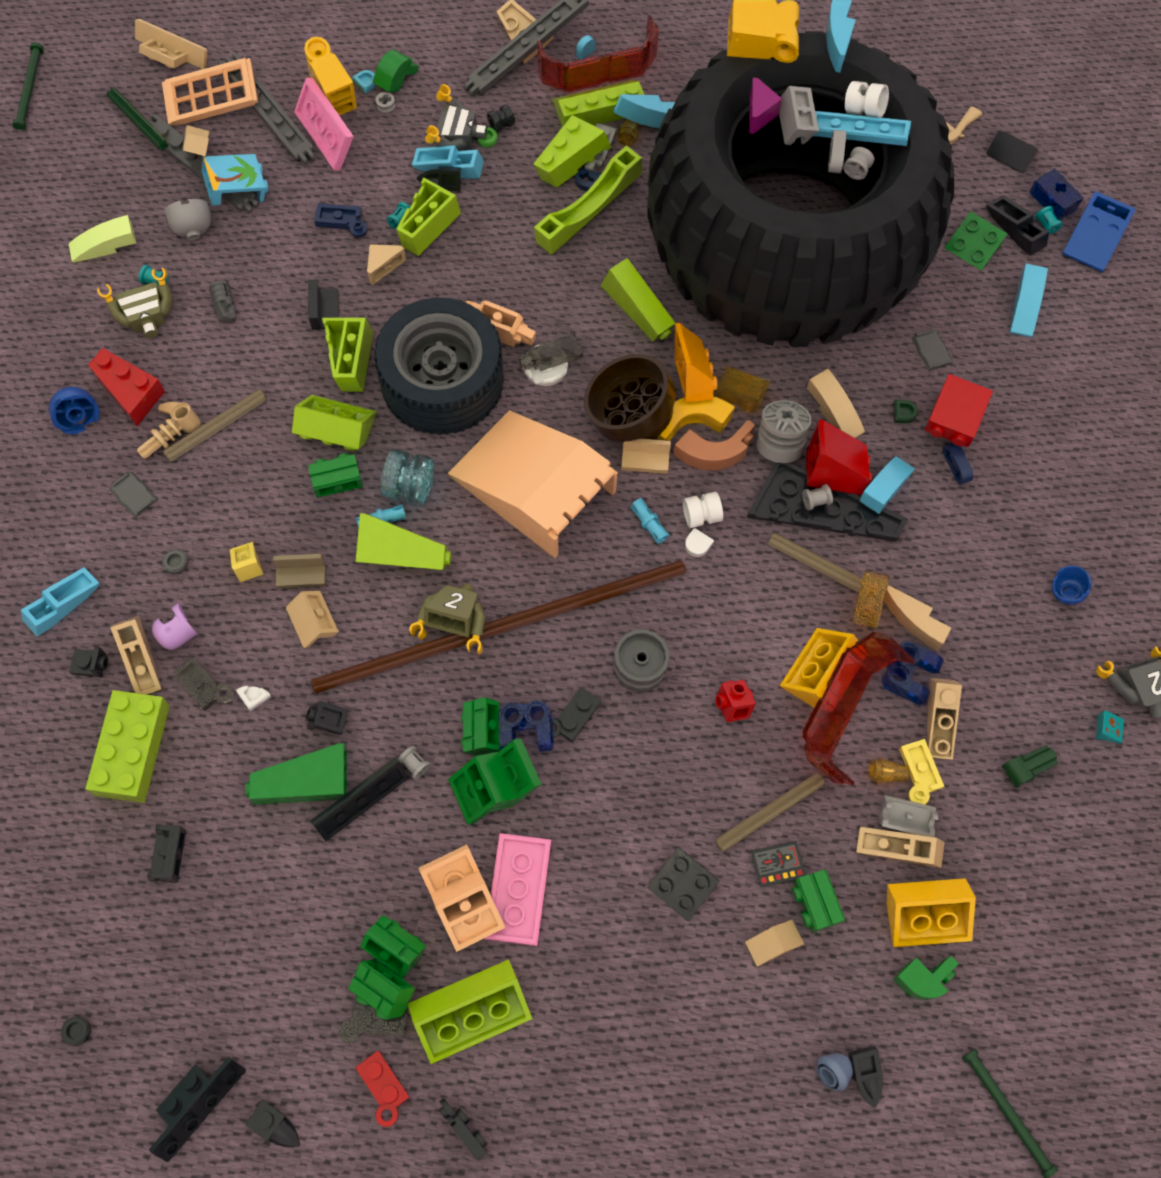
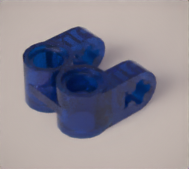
(908, 688)
(526, 711)

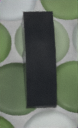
(1018, 224)

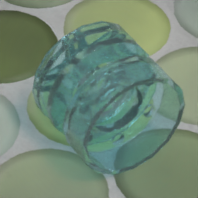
(403, 475)

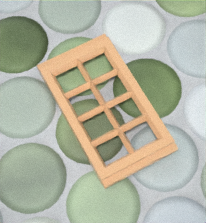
(172, 101)

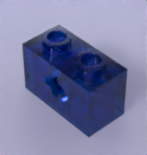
(1056, 191)

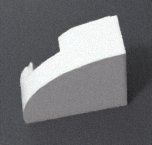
(253, 696)

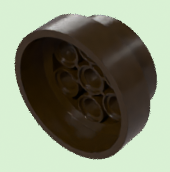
(630, 398)

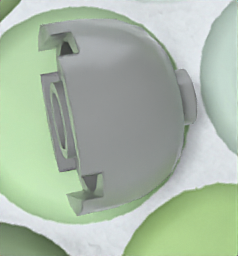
(189, 219)

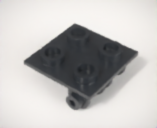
(683, 884)

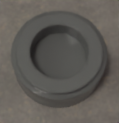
(175, 562)

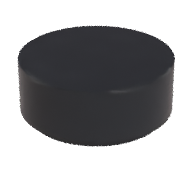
(76, 1031)

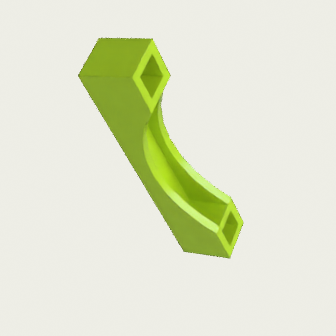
(562, 225)

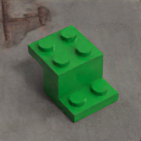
(494, 781)

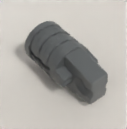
(222, 300)

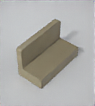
(300, 571)

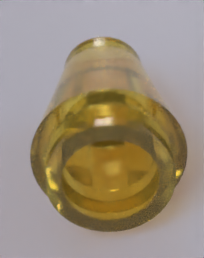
(628, 132)
(887, 771)

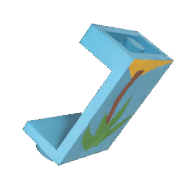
(232, 175)

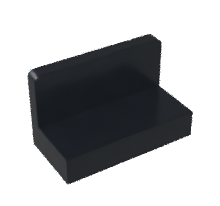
(1012, 151)
(321, 304)

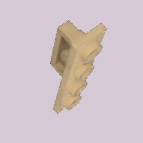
(168, 47)

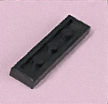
(360, 799)

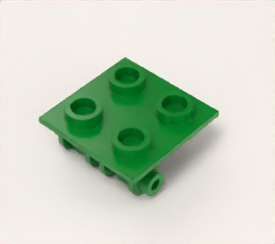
(976, 240)

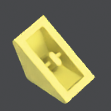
(245, 562)

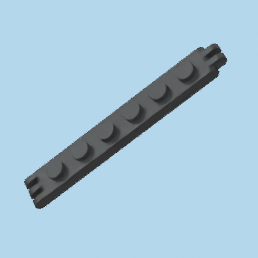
(523, 45)
(276, 118)
(194, 163)

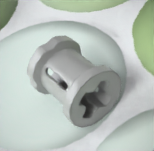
(817, 497)
(414, 762)

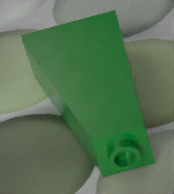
(302, 779)

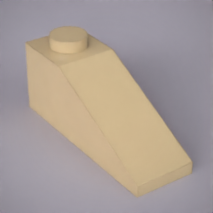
(136, 655)
(901, 846)

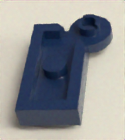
(341, 217)

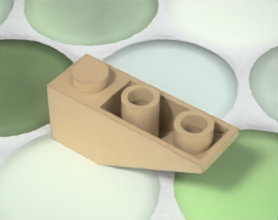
(942, 717)

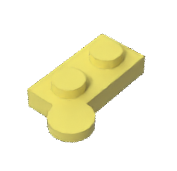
(921, 770)

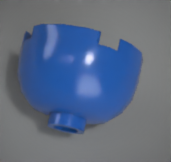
(70, 407)

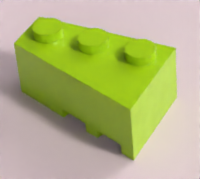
(569, 150)
(427, 217)
(349, 351)

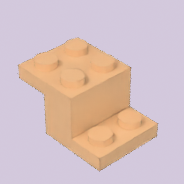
(461, 898)

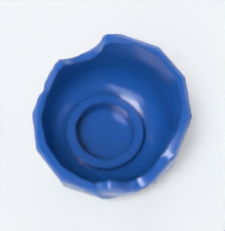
(1077, 582)

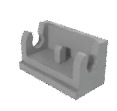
(798, 115)
(908, 816)

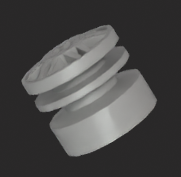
(783, 431)

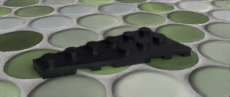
(783, 503)

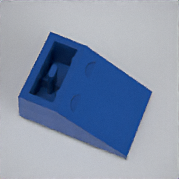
(1098, 231)

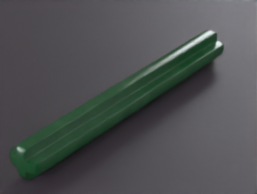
(138, 119)

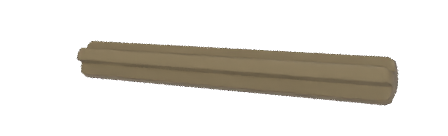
(214, 425)
(815, 561)
(769, 812)

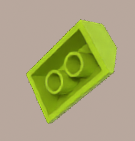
(333, 422)

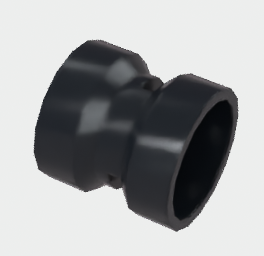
(501, 118)

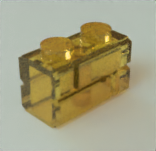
(742, 389)
(871, 598)

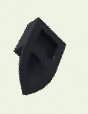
(444, 176)
(867, 1073)
(273, 1126)

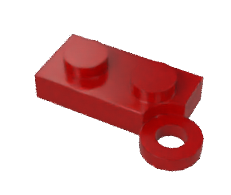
(383, 1086)

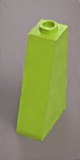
(638, 300)
(393, 545)

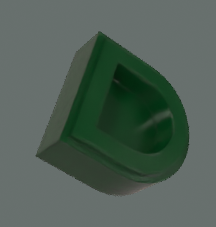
(904, 411)

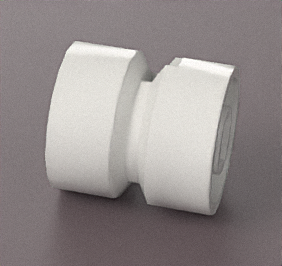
(866, 99)
(701, 510)

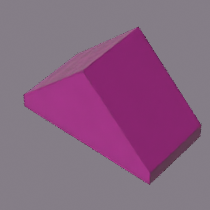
(763, 105)

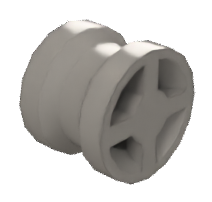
(858, 163)

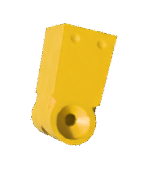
(763, 30)
(330, 75)

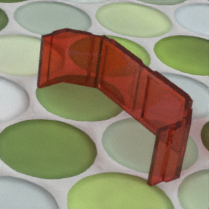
(599, 69)
(842, 696)

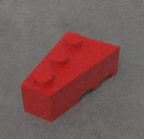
(127, 384)

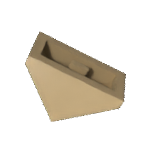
(383, 260)
(774, 942)

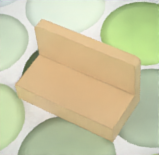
(646, 456)
(311, 617)

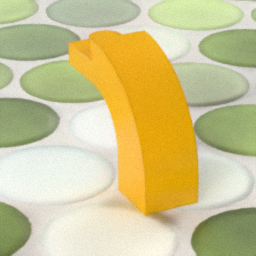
(712, 413)

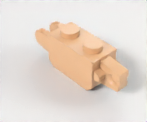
(507, 323)

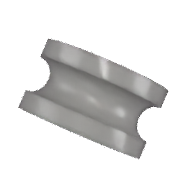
(385, 96)

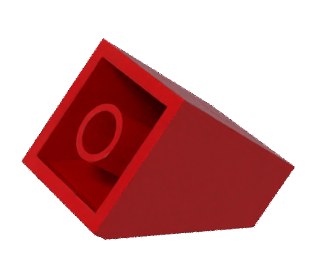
(958, 410)
(837, 460)

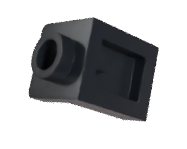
(89, 662)
(326, 717)

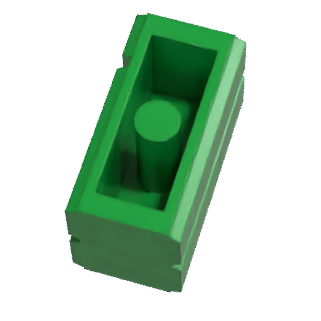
(335, 475)
(480, 726)
(818, 901)
(393, 946)
(381, 989)

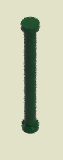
(19, 123)
(1047, 1168)

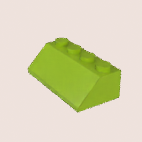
(595, 104)
(469, 1011)

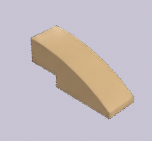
(195, 140)
(835, 403)
(916, 618)

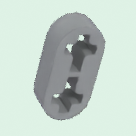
(837, 151)

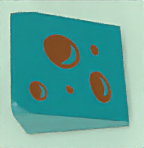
(1109, 727)

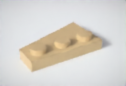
(515, 20)

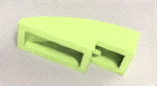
(102, 239)

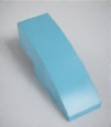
(839, 32)
(643, 109)
(433, 157)
(1028, 300)
(886, 484)
(58, 601)

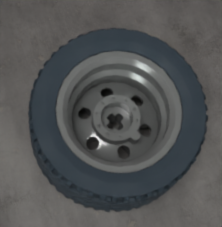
(450, 386)

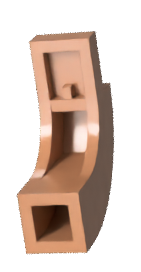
(714, 455)

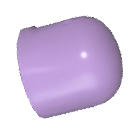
(175, 632)

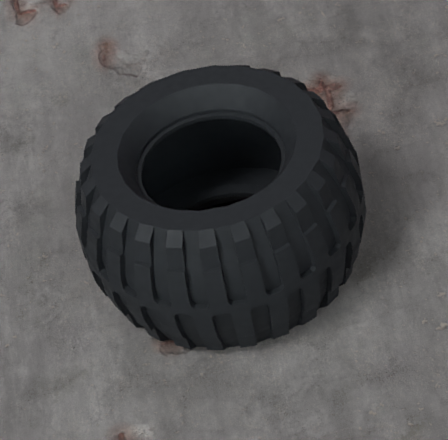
(785, 268)

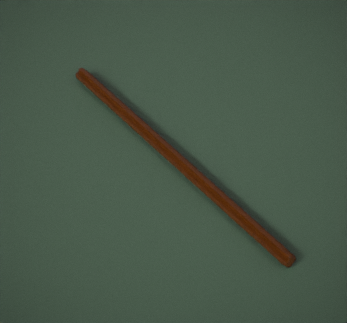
(498, 626)

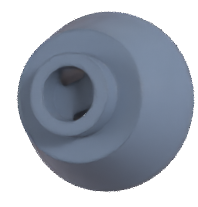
(835, 1071)

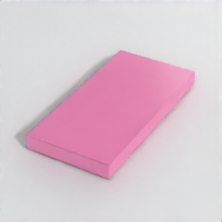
(323, 124)
(520, 887)

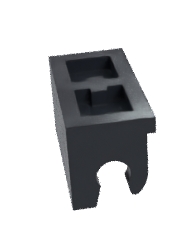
(167, 853)

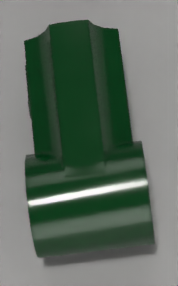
(1025, 768)

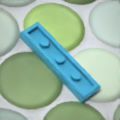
(864, 128)

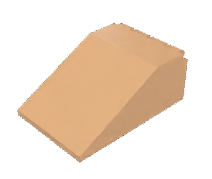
(534, 476)

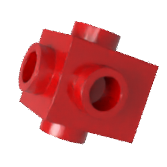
(735, 700)

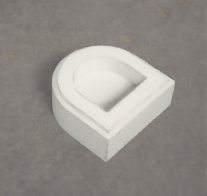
(698, 543)

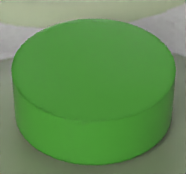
(490, 140)

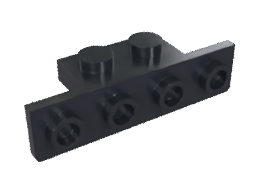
(191, 1104)

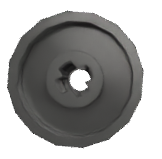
(642, 646)

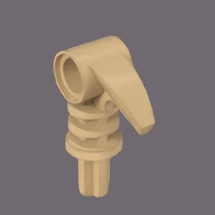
(182, 419)

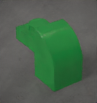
(392, 70)
(923, 984)

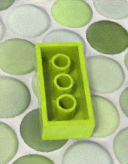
(128, 746)

